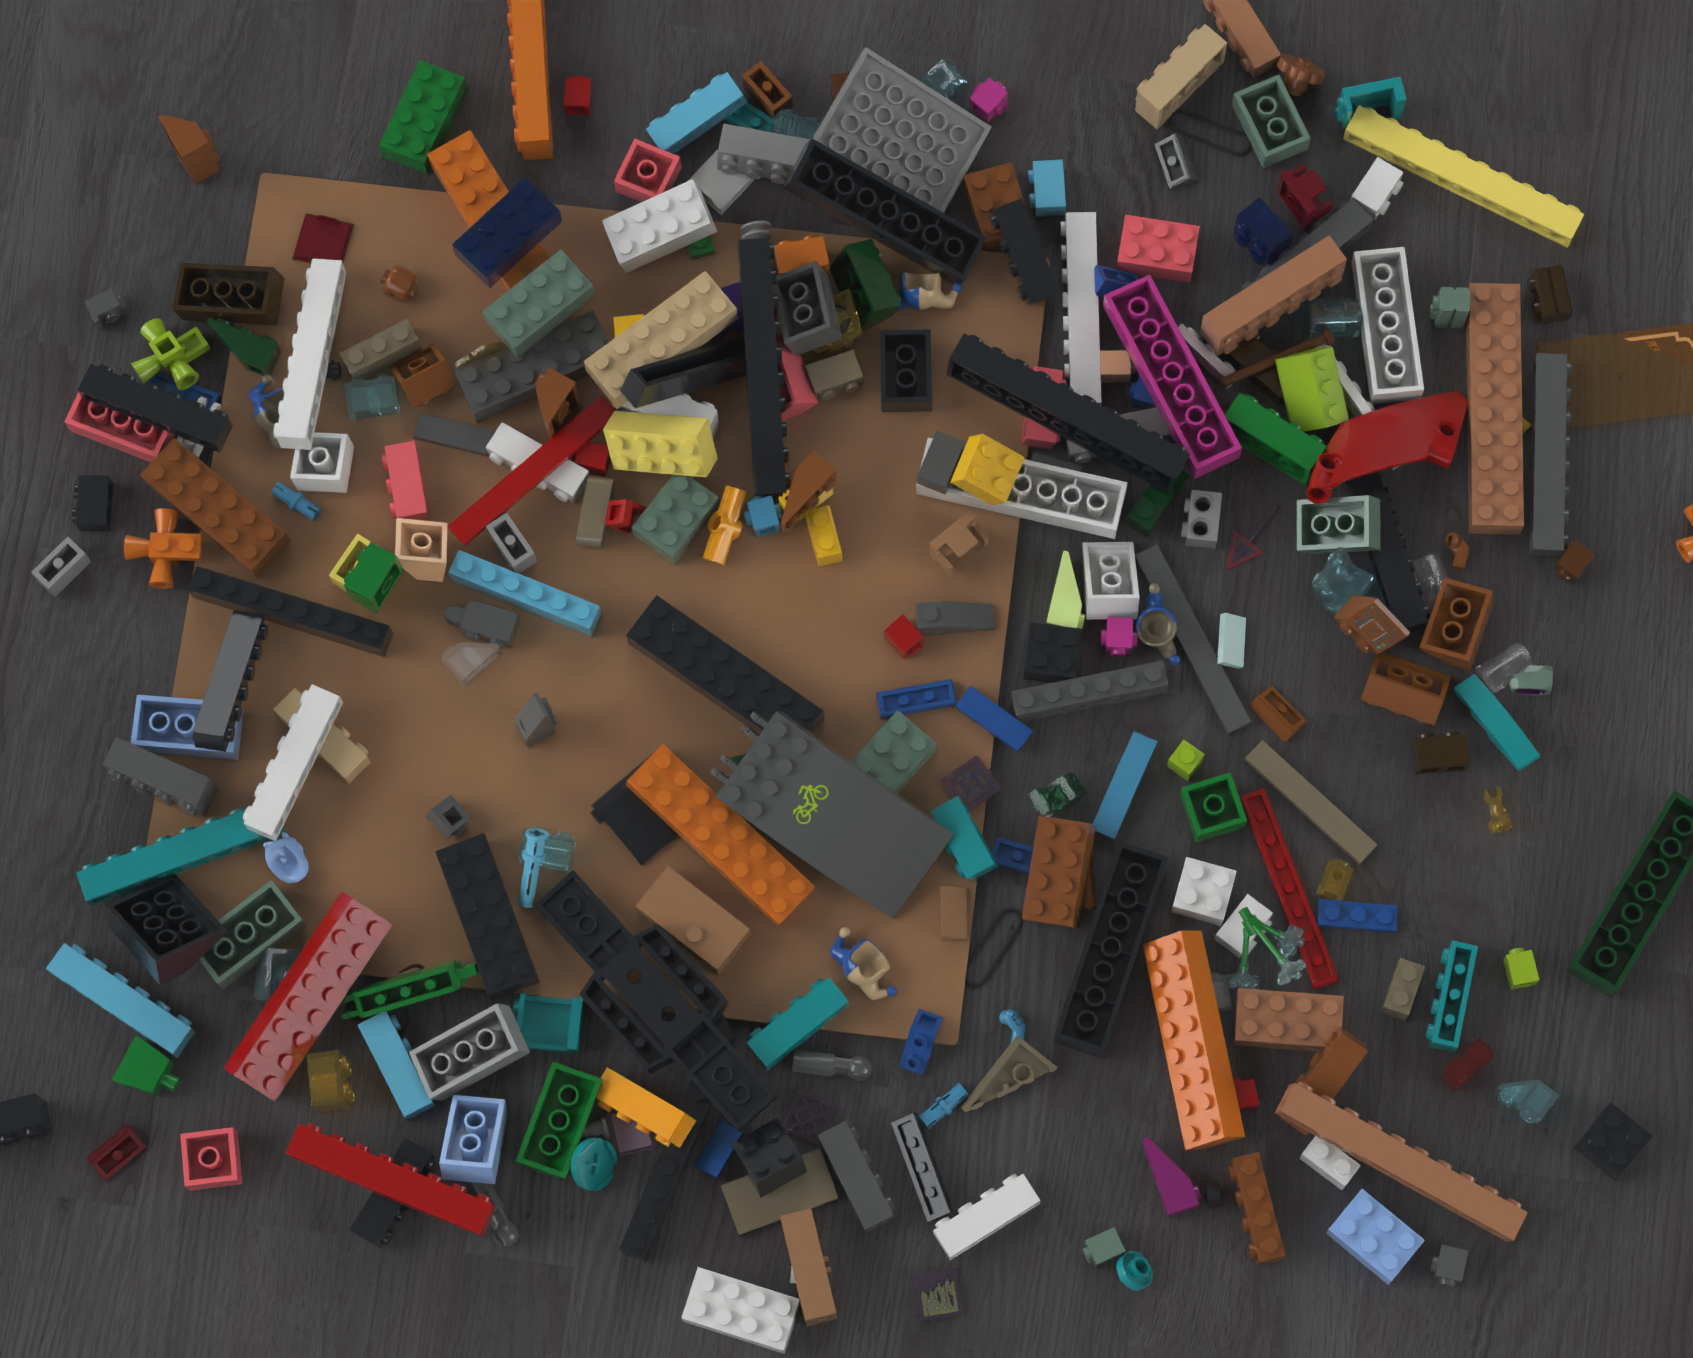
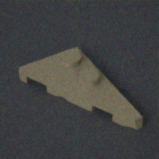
(1015, 1067)

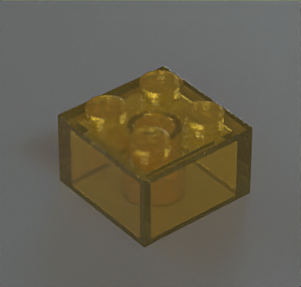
(329, 1082)

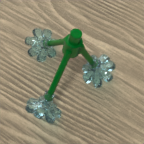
(1286, 946)

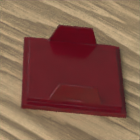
(322, 239)

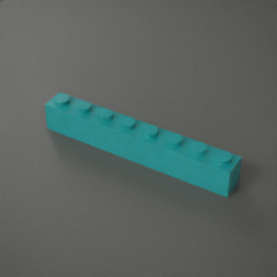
(167, 857)

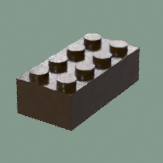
(228, 293)

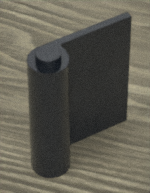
(632, 820)

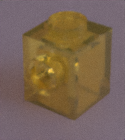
(1335, 880)

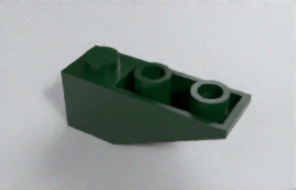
(253, 352)

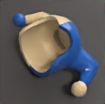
(924, 291)
(862, 965)

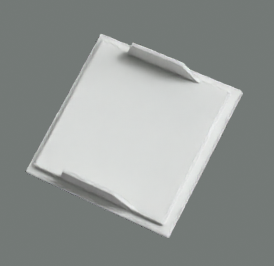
(717, 187)

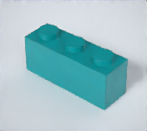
(967, 842)

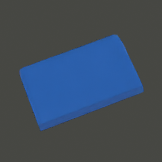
(1111, 279)
(718, 1150)

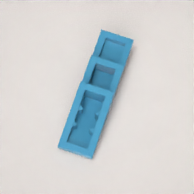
(1124, 784)

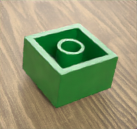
(373, 577)
(1213, 807)

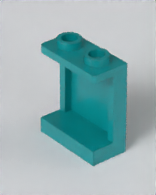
(1375, 95)
(550, 1022)

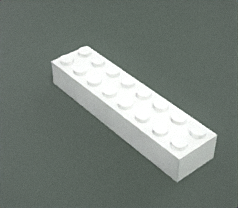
(1052, 497)

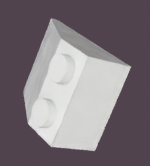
(1110, 580)

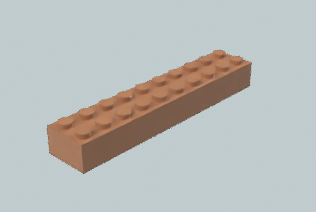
(1494, 410)

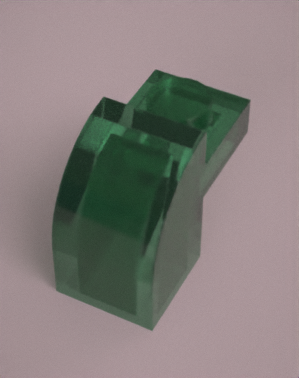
(1058, 795)

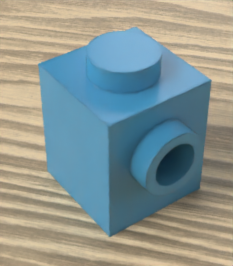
(763, 515)

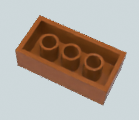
(1058, 872)

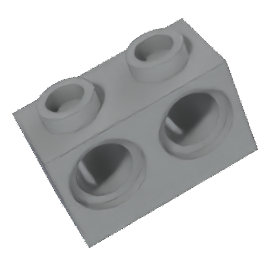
(1206, 519)

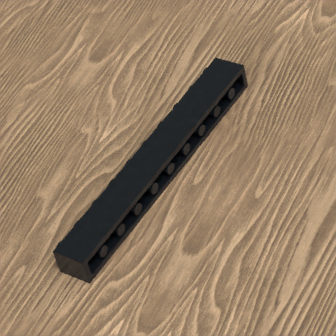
(762, 366)

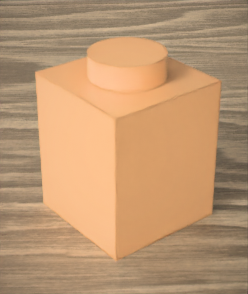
(1116, 366)

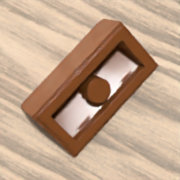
(1277, 713)

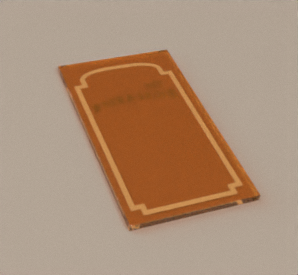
(1628, 374)

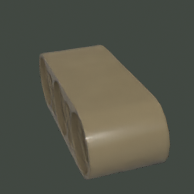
(593, 514)

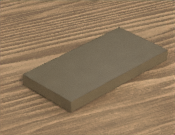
(804, 1192)

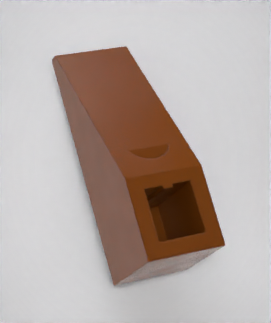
(809, 482)

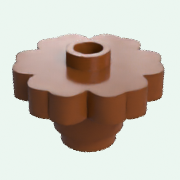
(1299, 73)

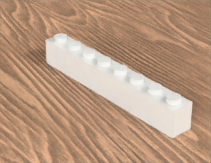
(1081, 304)
(310, 354)

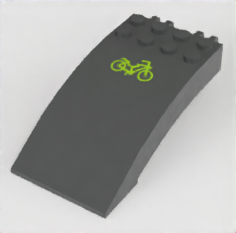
(832, 813)

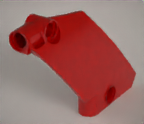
(1390, 438)

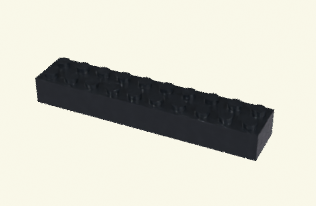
(1067, 413)

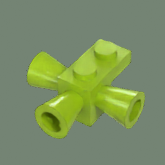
(171, 354)

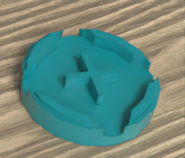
(593, 1164)

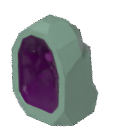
(1533, 681)

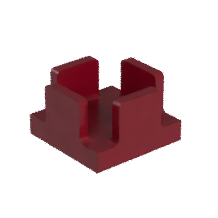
(1300, 193)

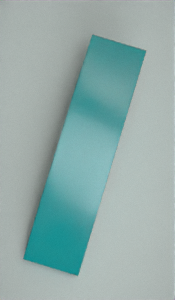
(1496, 722)

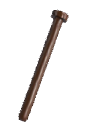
(1325, 337)

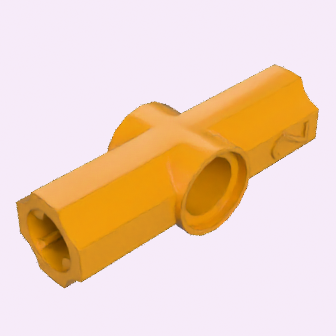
(725, 525)

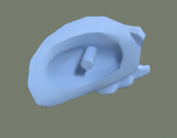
(286, 858)

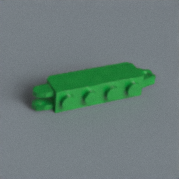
(408, 988)

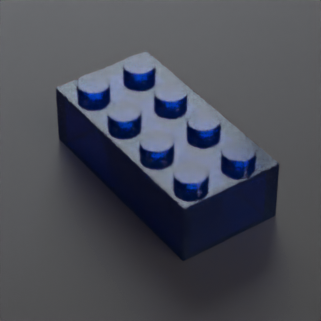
(507, 232)

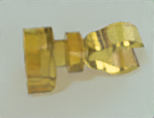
(1499, 821)

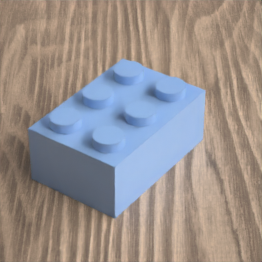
(473, 1139)
(1375, 1236)

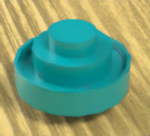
(1134, 1271)

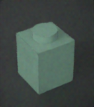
(1103, 1247)

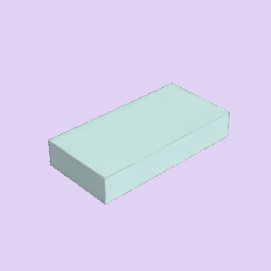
(1231, 640)

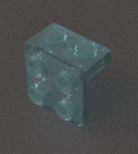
(1340, 581)

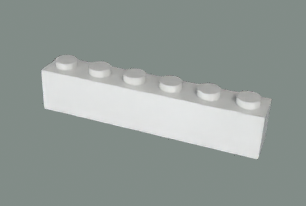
(293, 762)

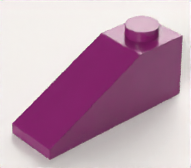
(1172, 1183)

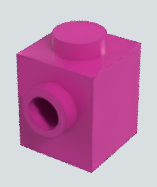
(989, 99)
(1119, 636)

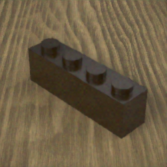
(1249, 353)

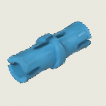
(296, 501)
(943, 1106)

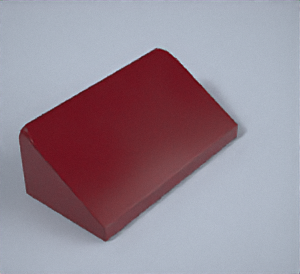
(116, 1152)

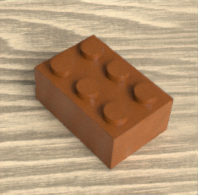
(988, 191)

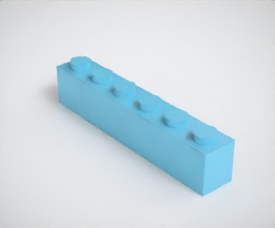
(525, 593)
(121, 1000)

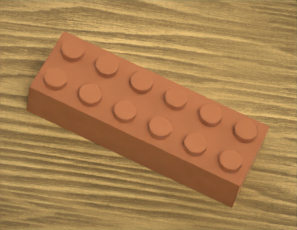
(1273, 296)

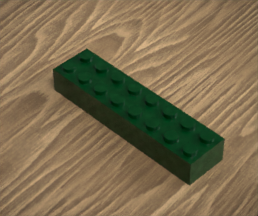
(1638, 899)

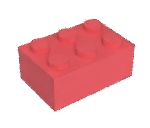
(1158, 248)

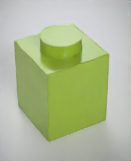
(1185, 760)
(1520, 968)

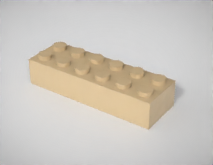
(669, 330)

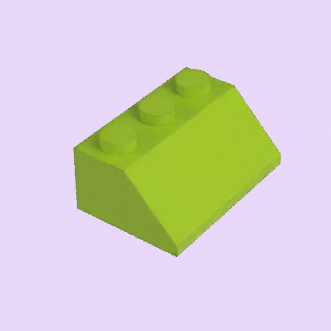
(1312, 388)

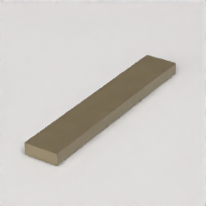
(1310, 802)

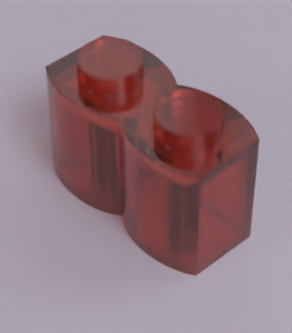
(1462, 1068)

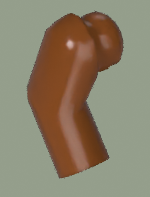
(1459, 549)

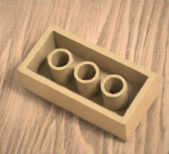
(1180, 75)

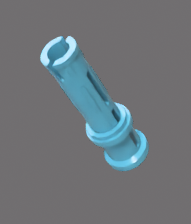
(532, 855)

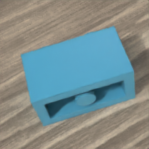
(1048, 187)

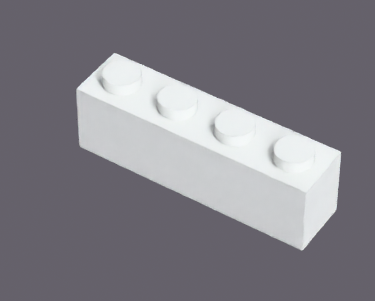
(513, 448)
(986, 1216)

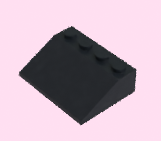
(164, 927)

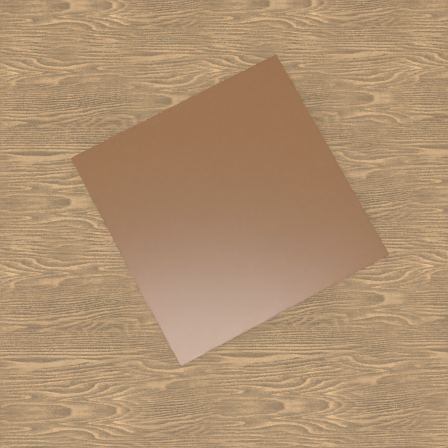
(609, 701)

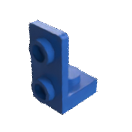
(920, 1041)

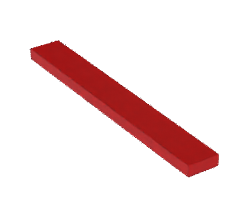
(532, 471)
(1288, 887)

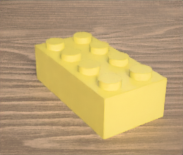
(660, 443)

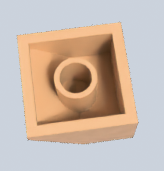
(422, 548)

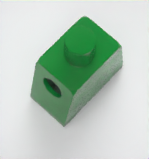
(146, 1069)

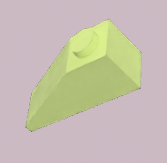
(1066, 601)

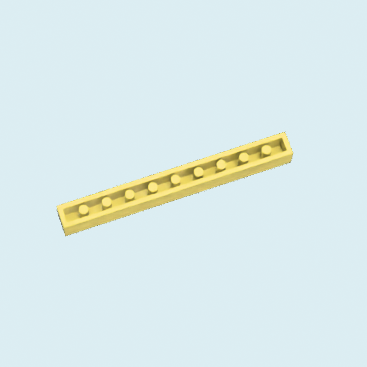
(1463, 175)

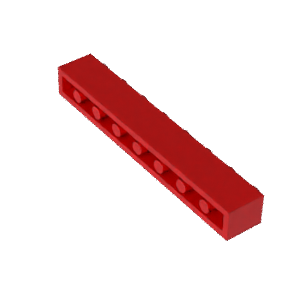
(391, 1180)

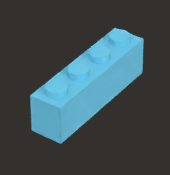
(697, 114)
(396, 1064)

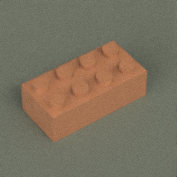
(1285, 1019)

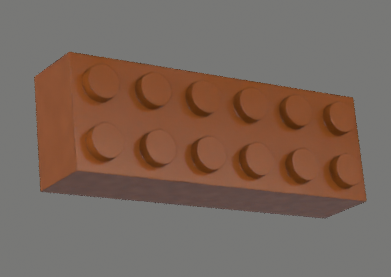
(215, 507)

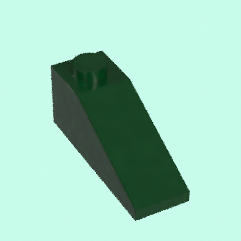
(1152, 507)

